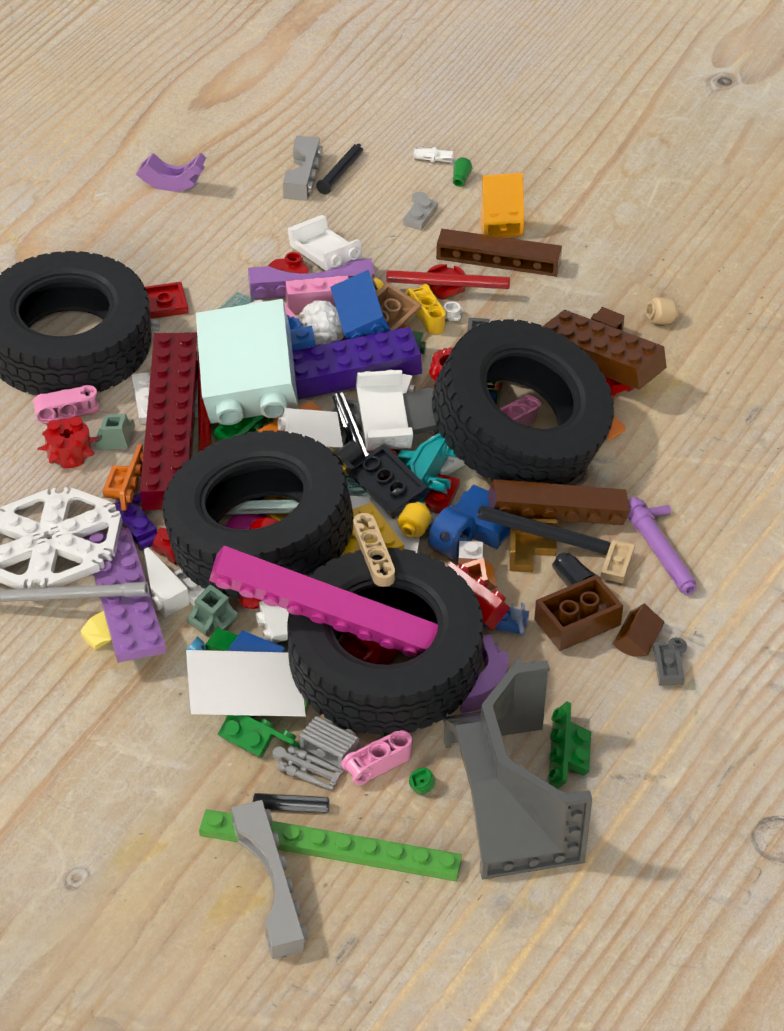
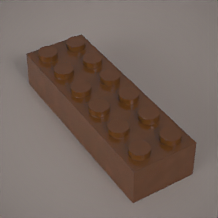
(616, 352)

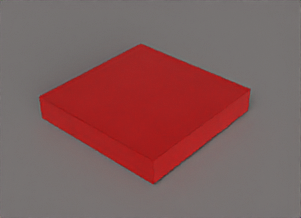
(167, 300)

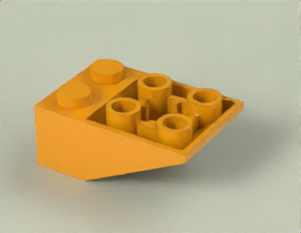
(502, 205)

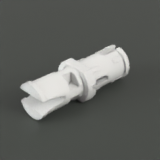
(433, 154)

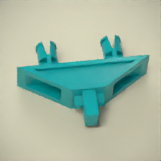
(428, 462)

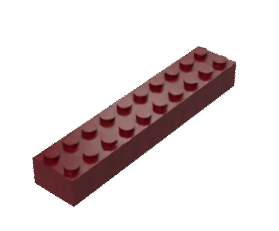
(169, 413)

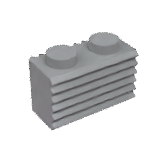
(328, 741)

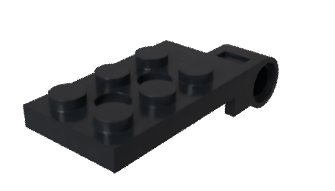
(379, 463)

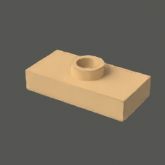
(617, 561)

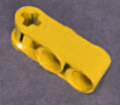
(431, 312)

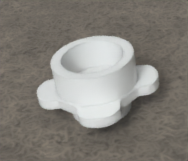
(453, 311)

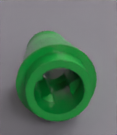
(461, 171)

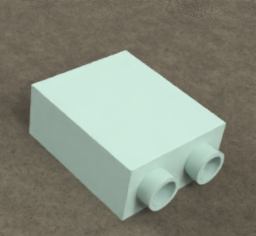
(246, 362)

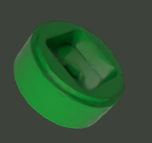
(422, 780)

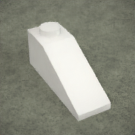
(166, 590)

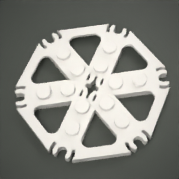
(64, 538)

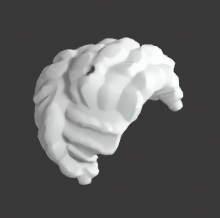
(324, 321)

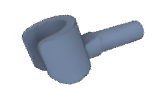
(518, 615)

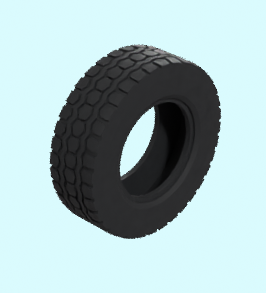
(72, 283)
(546, 364)
(254, 468)
(400, 694)

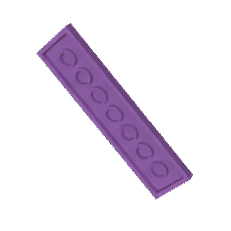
(129, 619)

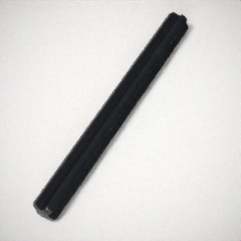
(542, 529)

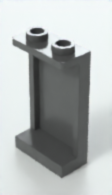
(418, 412)

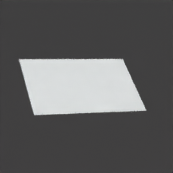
(242, 684)

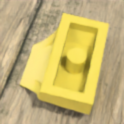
(96, 631)

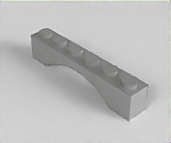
(282, 926)

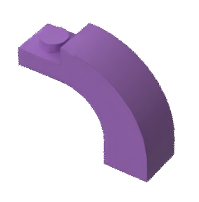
(169, 177)
(496, 668)

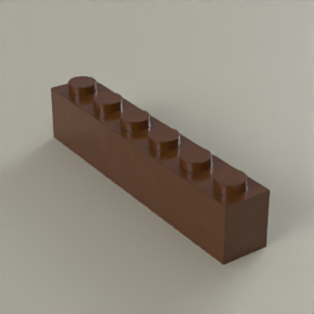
(499, 252)
(560, 502)

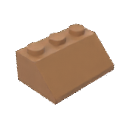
(396, 306)

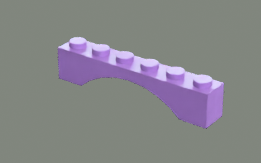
(270, 283)

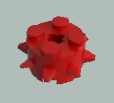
(67, 442)

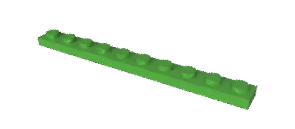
(345, 847)

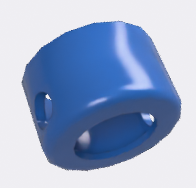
(454, 523)

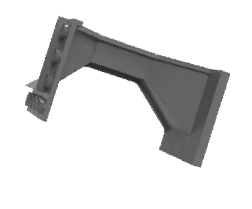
(517, 815)

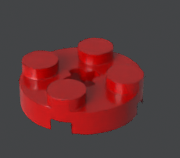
(443, 292)

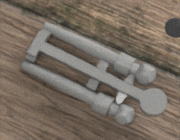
(298, 757)

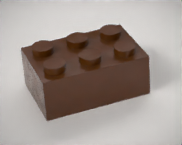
(578, 612)

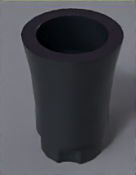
(571, 569)

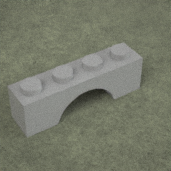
(299, 181)

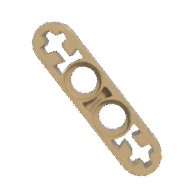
(373, 549)

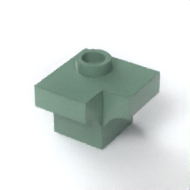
(115, 432)
(212, 611)

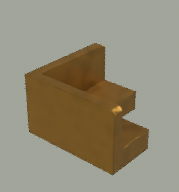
(525, 545)

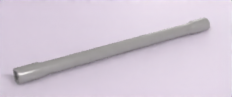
(131, 589)

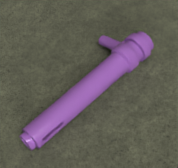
(643, 520)

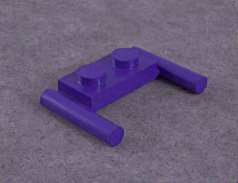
(138, 523)

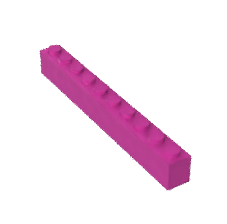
(322, 602)

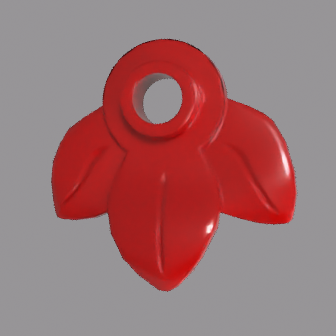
(291, 263)

